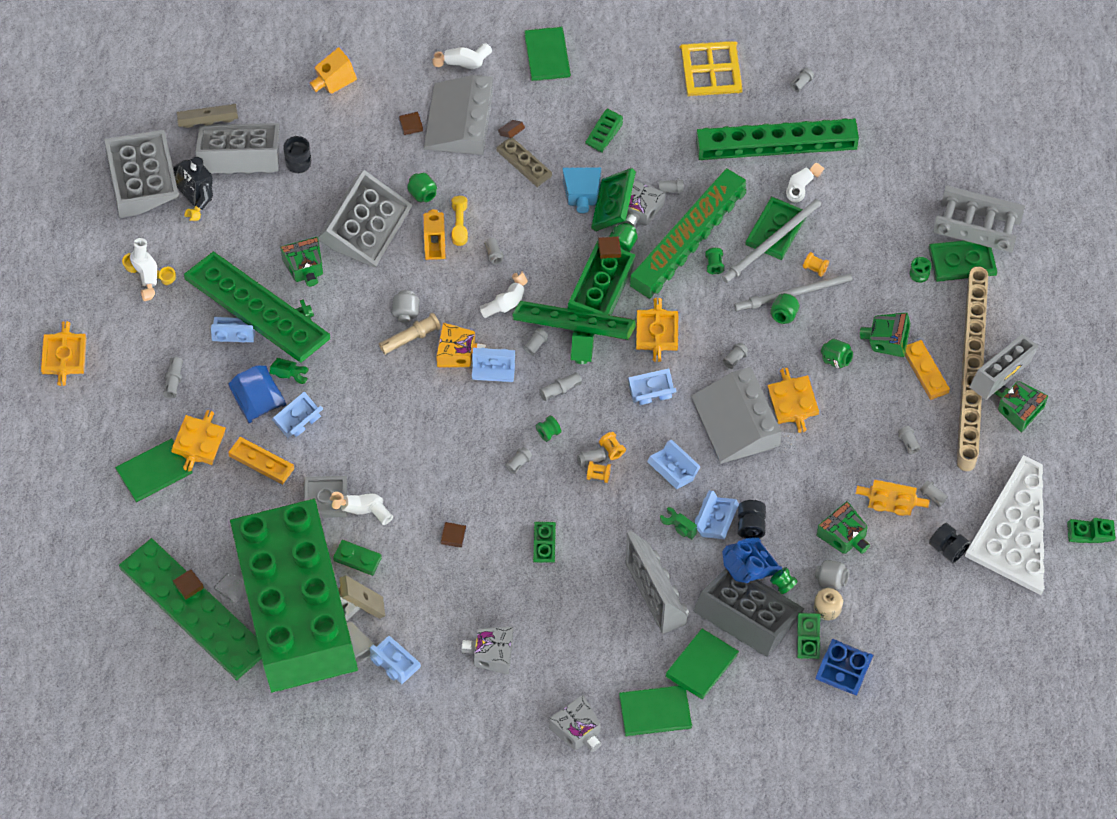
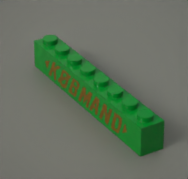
(688, 233)

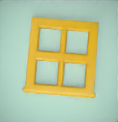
(711, 68)

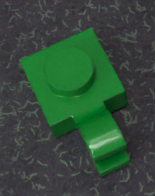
(285, 369)
(682, 524)

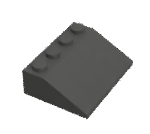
(748, 611)

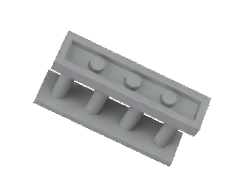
(982, 205)

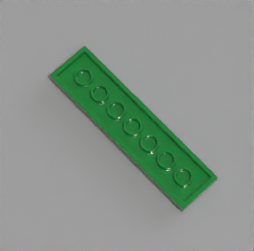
(257, 306)
(199, 615)

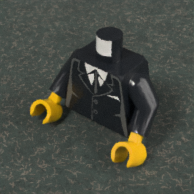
(195, 184)

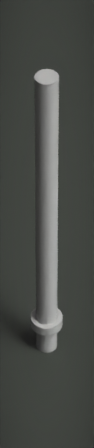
(735, 270)

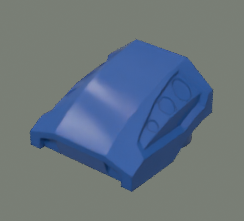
(256, 392)
(749, 560)
(844, 667)

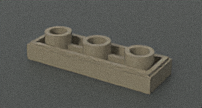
(207, 116)
(524, 161)
(361, 597)

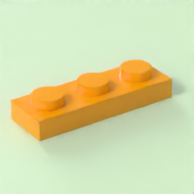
(926, 370)
(261, 460)

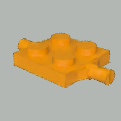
(657, 330)
(63, 353)
(793, 399)
(198, 440)
(892, 497)

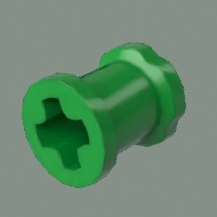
(714, 258)

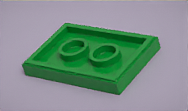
(547, 53)
(613, 199)
(772, 218)
(958, 258)
(152, 471)
(702, 663)
(655, 710)

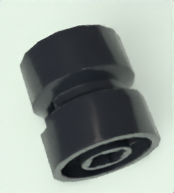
(297, 154)
(752, 519)
(944, 537)

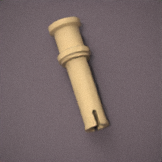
(418, 329)

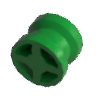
(924, 266)
(548, 428)
(783, 580)

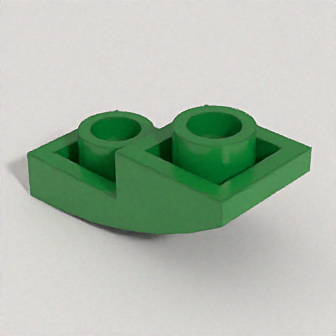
(1092, 531)
(544, 542)
(808, 635)

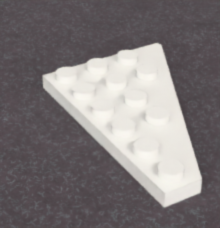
(1013, 531)

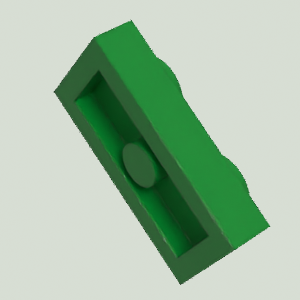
(357, 557)

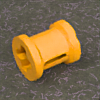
(816, 264)
(617, 449)
(600, 468)

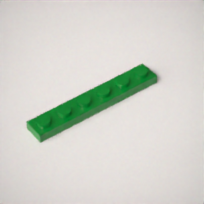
(574, 320)

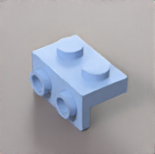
(231, 330)
(493, 364)
(651, 386)
(296, 415)
(674, 465)
(715, 516)
(394, 659)

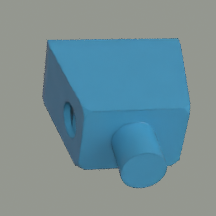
(582, 186)

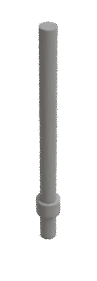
(756, 302)

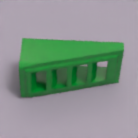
(610, 119)

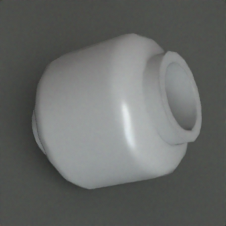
(405, 306)
(832, 574)

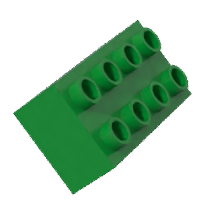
(293, 595)

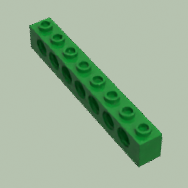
(777, 139)

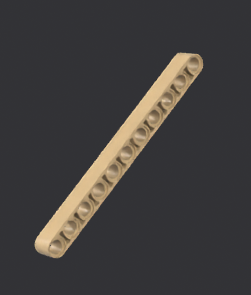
(975, 359)

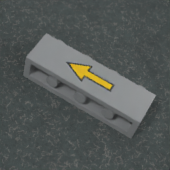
(1004, 366)

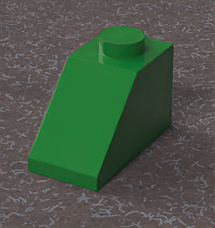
(582, 347)

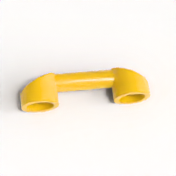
(459, 232)
(166, 274)

